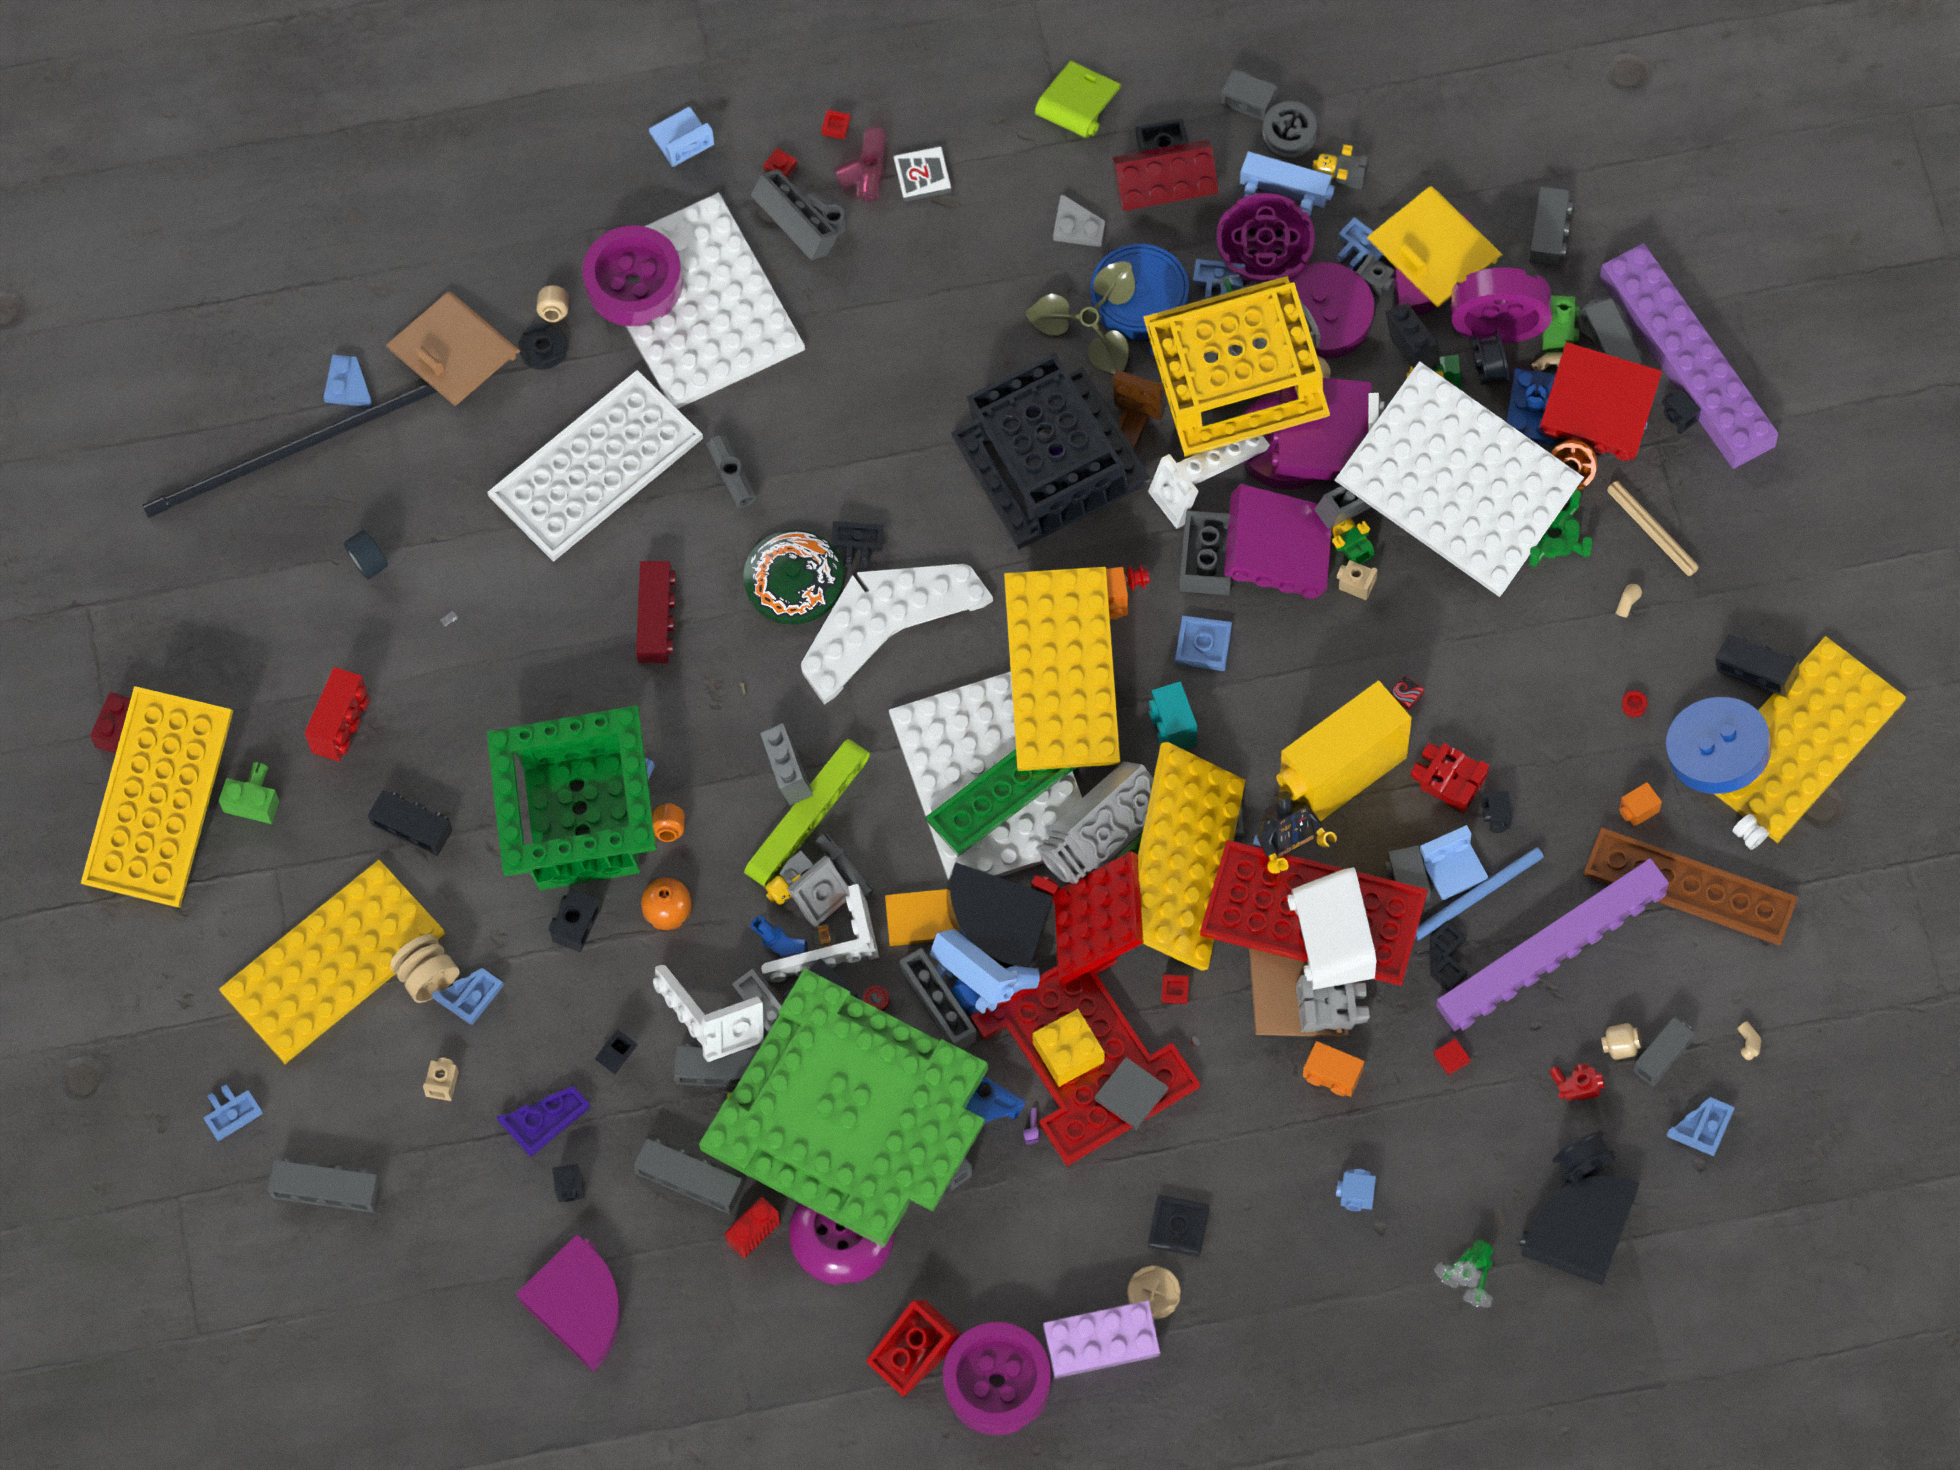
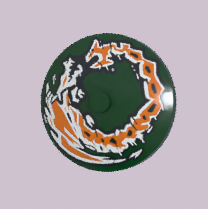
(793, 577)

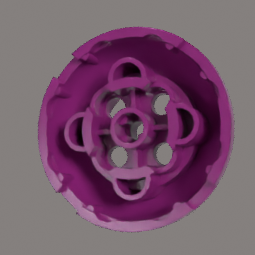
(1265, 215)
(820, 1255)

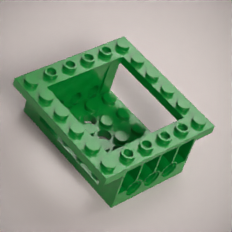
(610, 760)

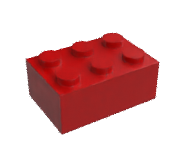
(337, 714)

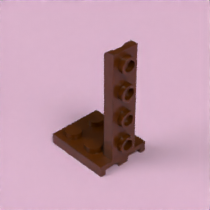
(1140, 401)

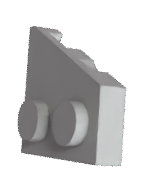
(1077, 224)

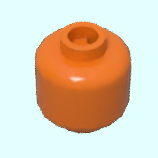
(668, 822)

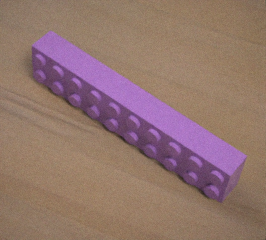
(1688, 355)

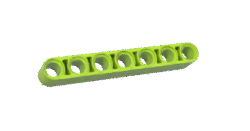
(807, 813)

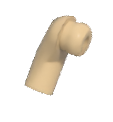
(1546, 360)
(1629, 597)
(1753, 1041)

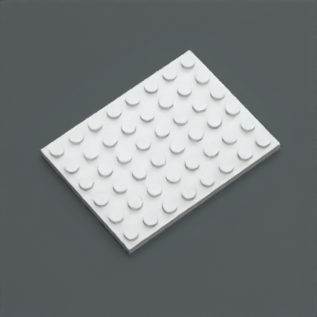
(726, 314)
(1459, 479)
(956, 740)

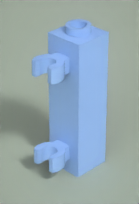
(1286, 180)
(974, 967)

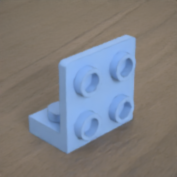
(682, 136)
(1452, 863)

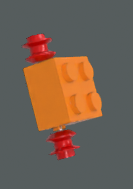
(1118, 591)

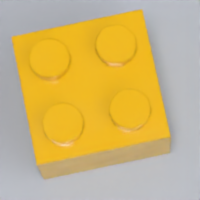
(1068, 1047)

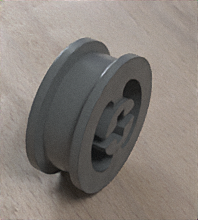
(1280, 119)

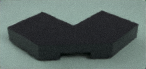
(1441, 947)

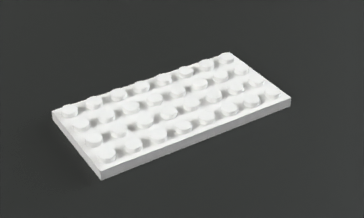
(595, 465)

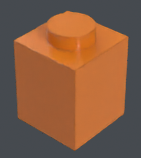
(1640, 804)

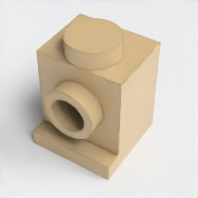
(1359, 585)
(442, 1087)

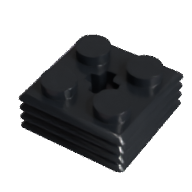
(1161, 133)

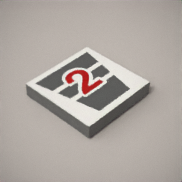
(922, 174)

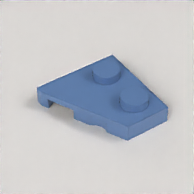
(346, 383)
(470, 995)
(1704, 1126)

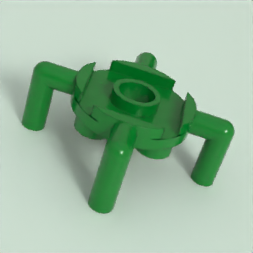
(1569, 537)

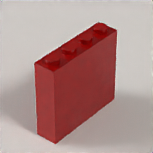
(1600, 401)

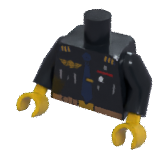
(1288, 827)

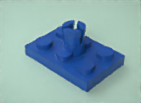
(1528, 403)

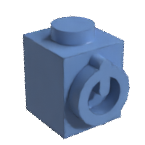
(1356, 1190)

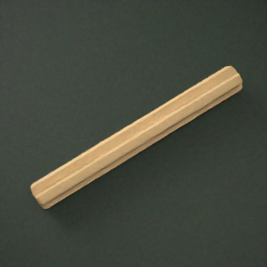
(1653, 528)

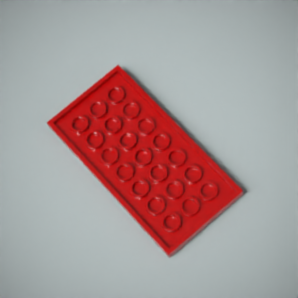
(1253, 909)

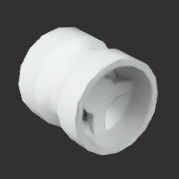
(1750, 831)

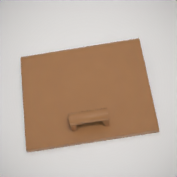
(452, 348)
(1276, 996)

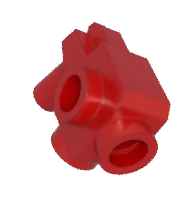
(1582, 1085)

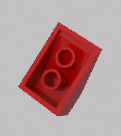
(913, 1346)

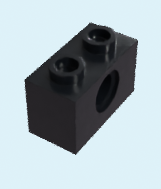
(575, 934)

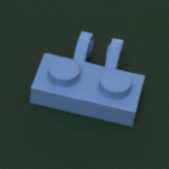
(1355, 238)
(1210, 271)
(231, 1115)

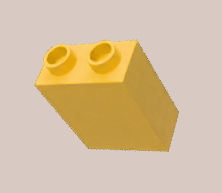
(1346, 751)

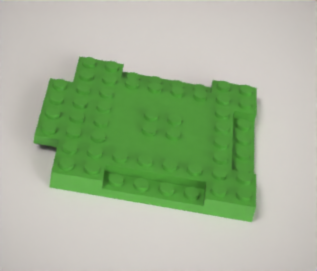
(850, 1111)

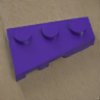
(541, 1122)

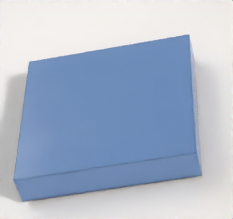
(1203, 643)

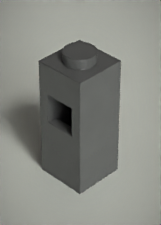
(1664, 1051)

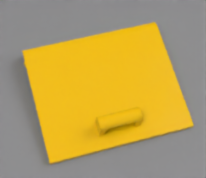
(1433, 245)

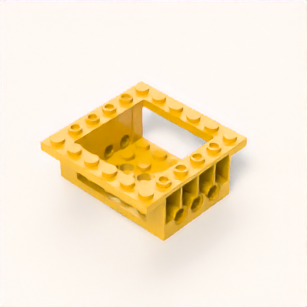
(1214, 324)

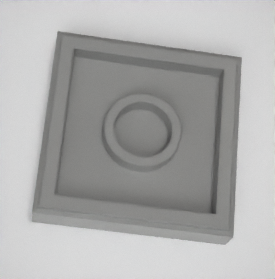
(819, 891)

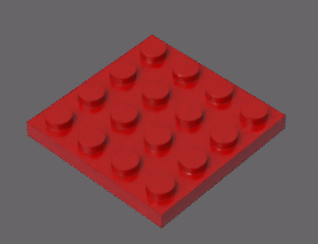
(1098, 917)

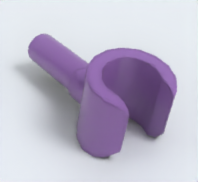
(1032, 1135)

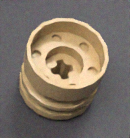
(424, 967)

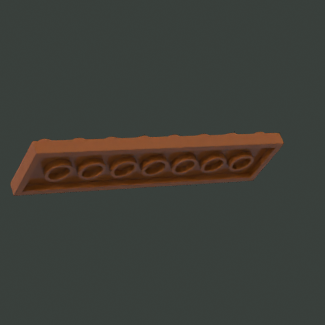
(1697, 887)

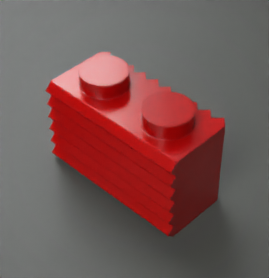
(752, 1227)

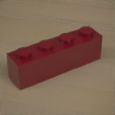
(654, 612)

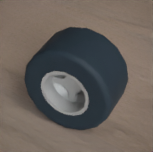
(365, 554)

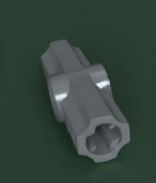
(736, 482)

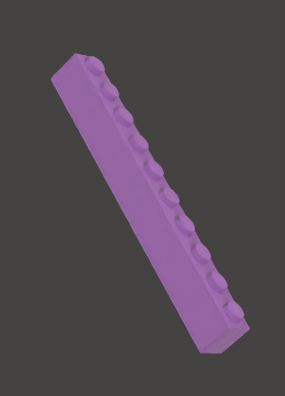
(1552, 945)

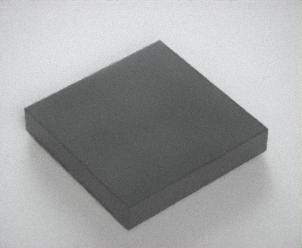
(1131, 1093)

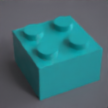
(1173, 716)

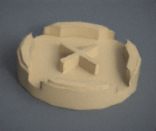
(1157, 1287)

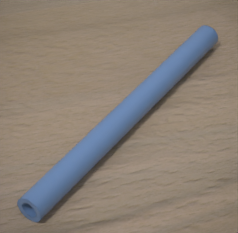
(1478, 893)

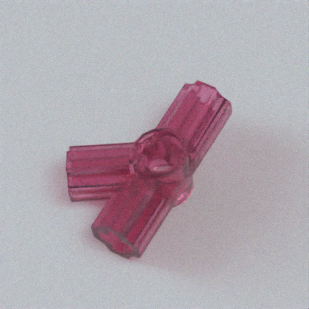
(866, 176)

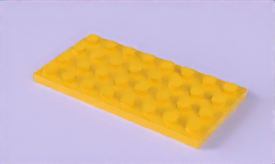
(1061, 669)
(1814, 735)
(157, 797)
(1180, 850)
(328, 962)

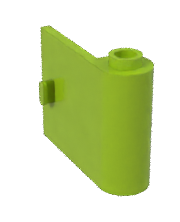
(1076, 99)

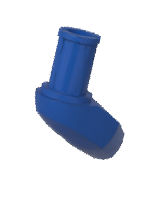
(777, 940)

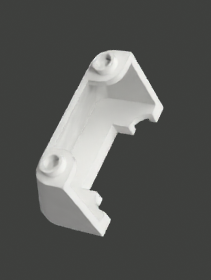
(1334, 930)

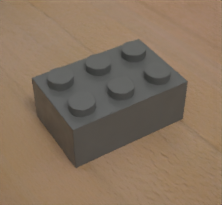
(1205, 553)

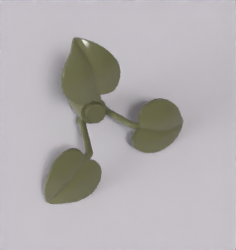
(1109, 351)

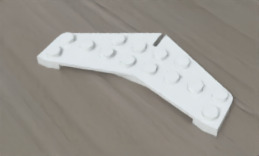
(893, 602)

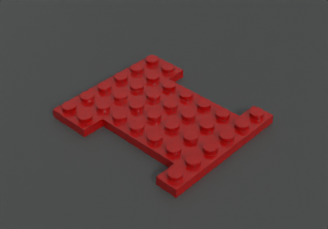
(1081, 1121)

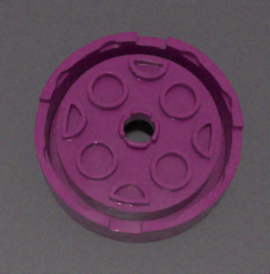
(630, 253)
(1504, 301)
(992, 1351)

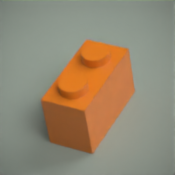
(1333, 1069)

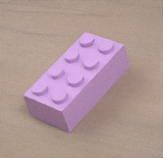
(1101, 1339)

